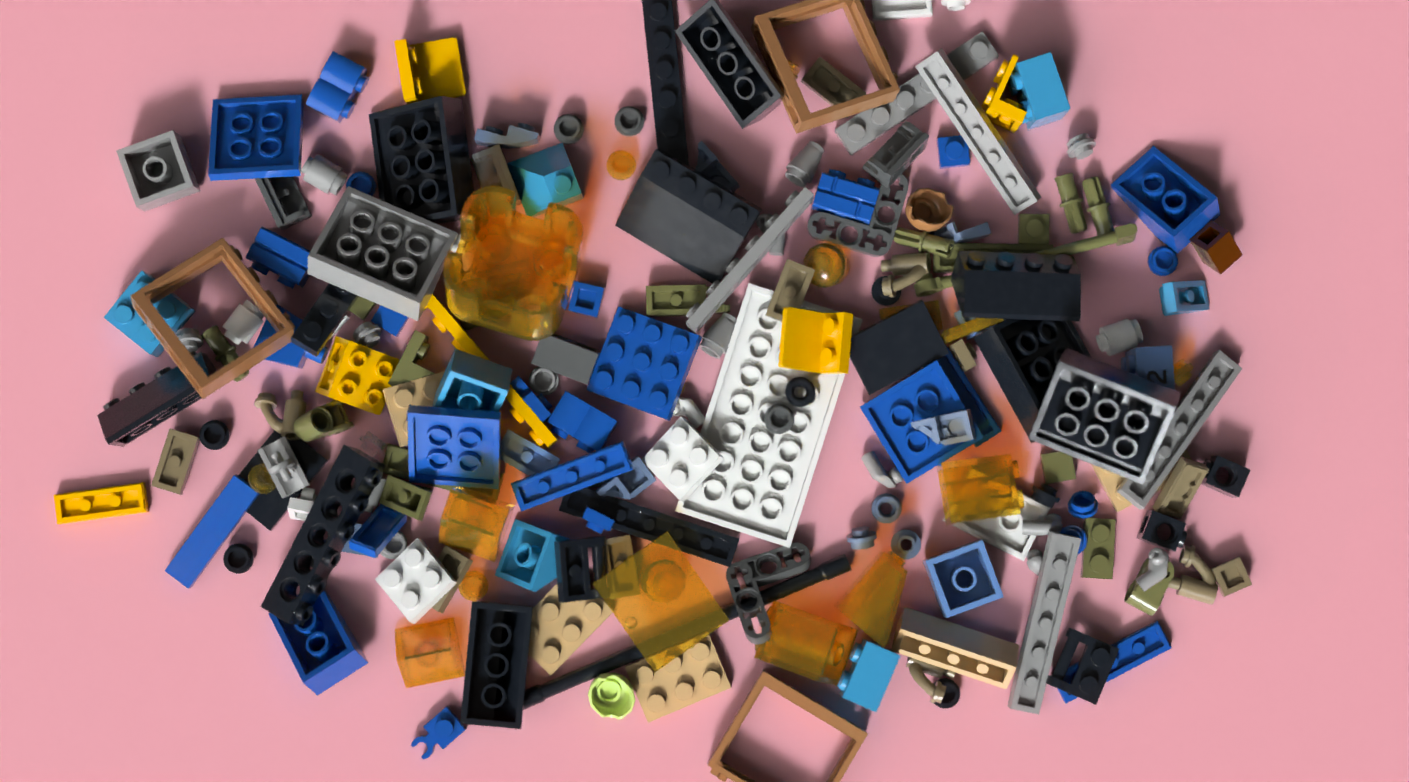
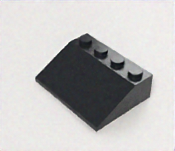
(423, 158)
(687, 216)
(1025, 359)
(1104, 415)

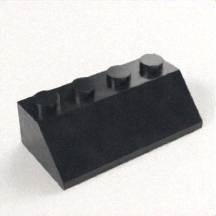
(730, 64)
(1017, 286)
(151, 403)
(496, 664)

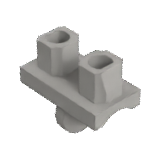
(283, 467)

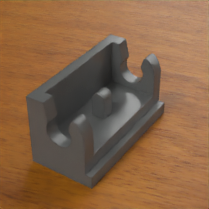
(896, 154)
(493, 169)
(284, 200)
(566, 357)

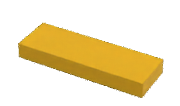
(101, 503)

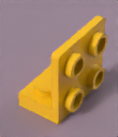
(430, 69)
(1005, 113)
(815, 341)
(356, 375)

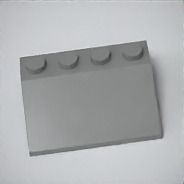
(381, 253)

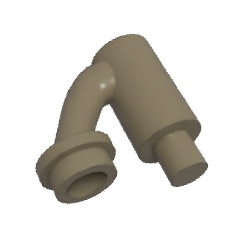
(911, 266)
(293, 409)
(1193, 588)
(918, 668)

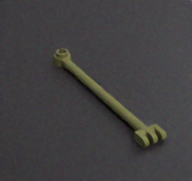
(1121, 235)

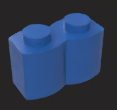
(337, 87)
(582, 422)

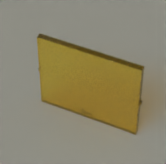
(660, 601)

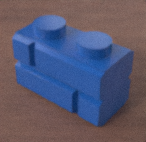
(846, 197)
(279, 256)

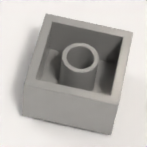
(158, 170)

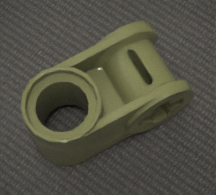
(322, 421)
(1150, 599)

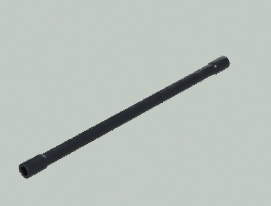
(825, 571)

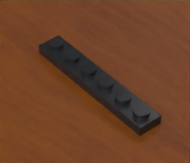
(665, 78)
(652, 524)

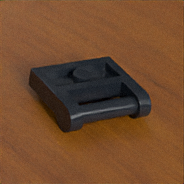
(573, 567)
(1091, 670)

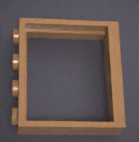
(780, 71)
(185, 272)
(857, 735)

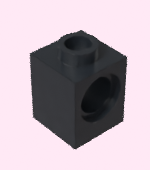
(1236, 479)
(1149, 529)

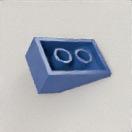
(1166, 199)
(323, 647)

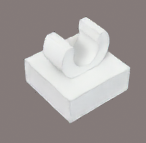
(299, 508)

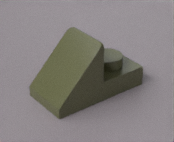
(407, 369)
(405, 497)

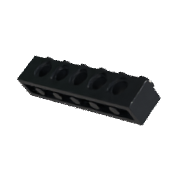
(310, 544)

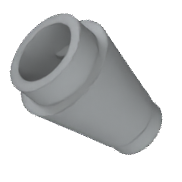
(804, 165)
(718, 336)

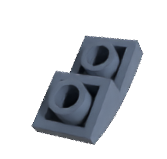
(516, 137)

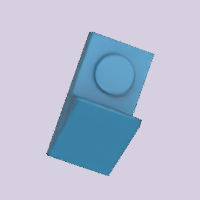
(1183, 297)

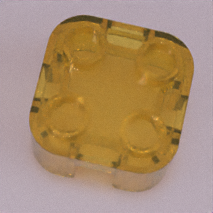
(513, 267)

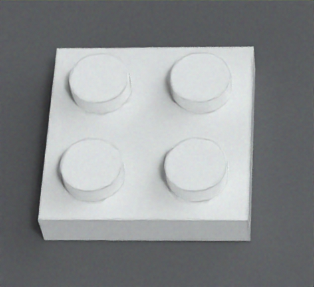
(682, 459)
(416, 580)

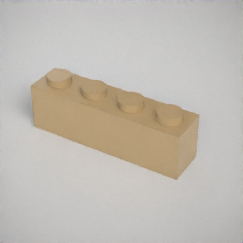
(955, 648)

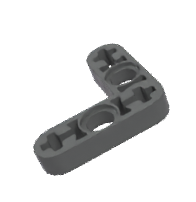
(875, 228)
(756, 578)

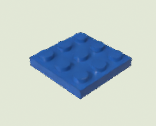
(256, 137)
(644, 363)
(916, 398)
(454, 446)

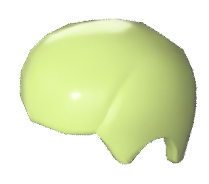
(611, 695)

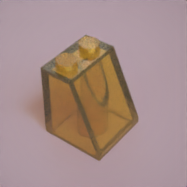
(979, 489)
(474, 523)
(875, 596)
(807, 643)

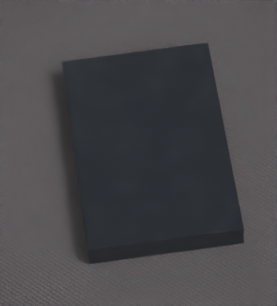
(896, 347)
(271, 507)

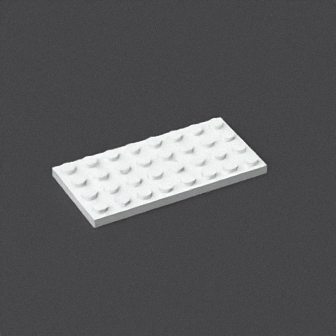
(763, 473)

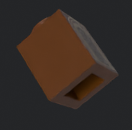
(1216, 247)

